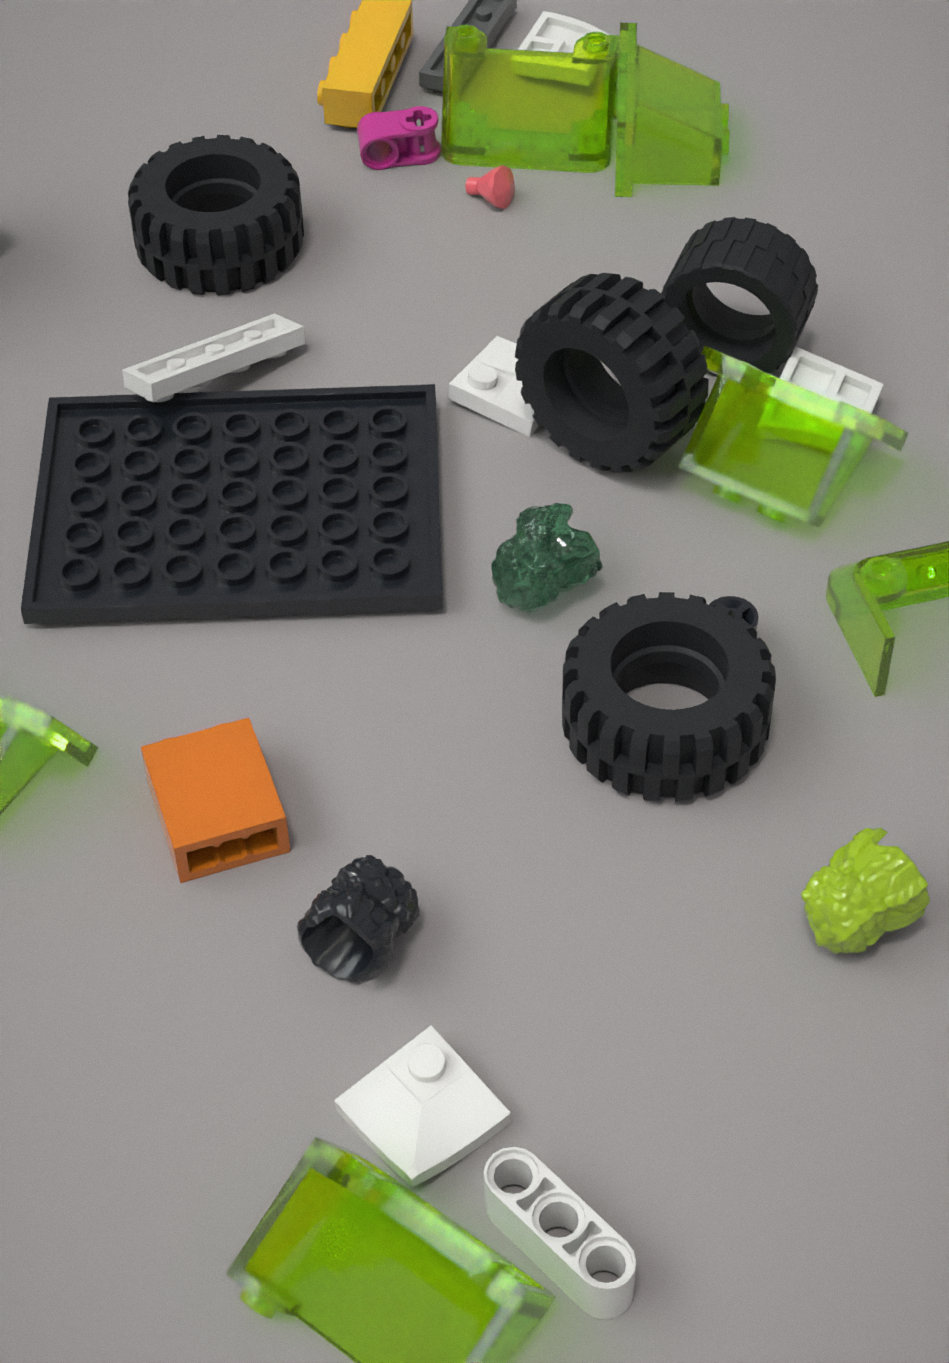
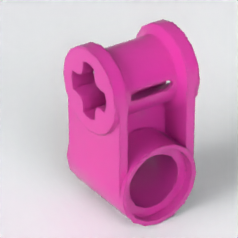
(395, 139)

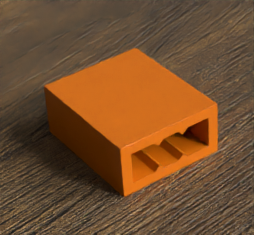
(215, 799)

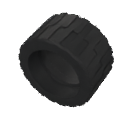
(762, 263)

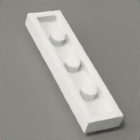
(213, 357)

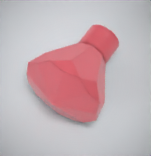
(495, 186)

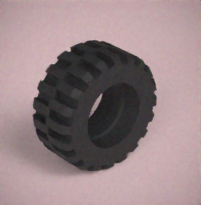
(216, 214)
(641, 345)
(667, 748)

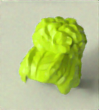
(863, 894)

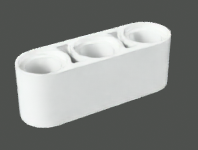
(566, 1259)

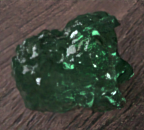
(543, 558)

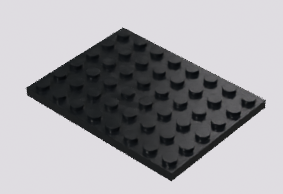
(236, 505)

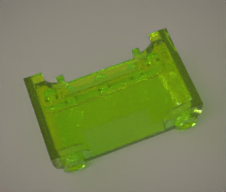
(529, 104)
(383, 1269)

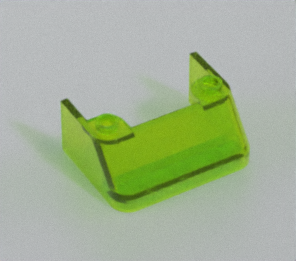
(880, 583)

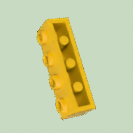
(366, 61)

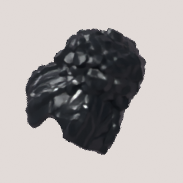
(357, 919)

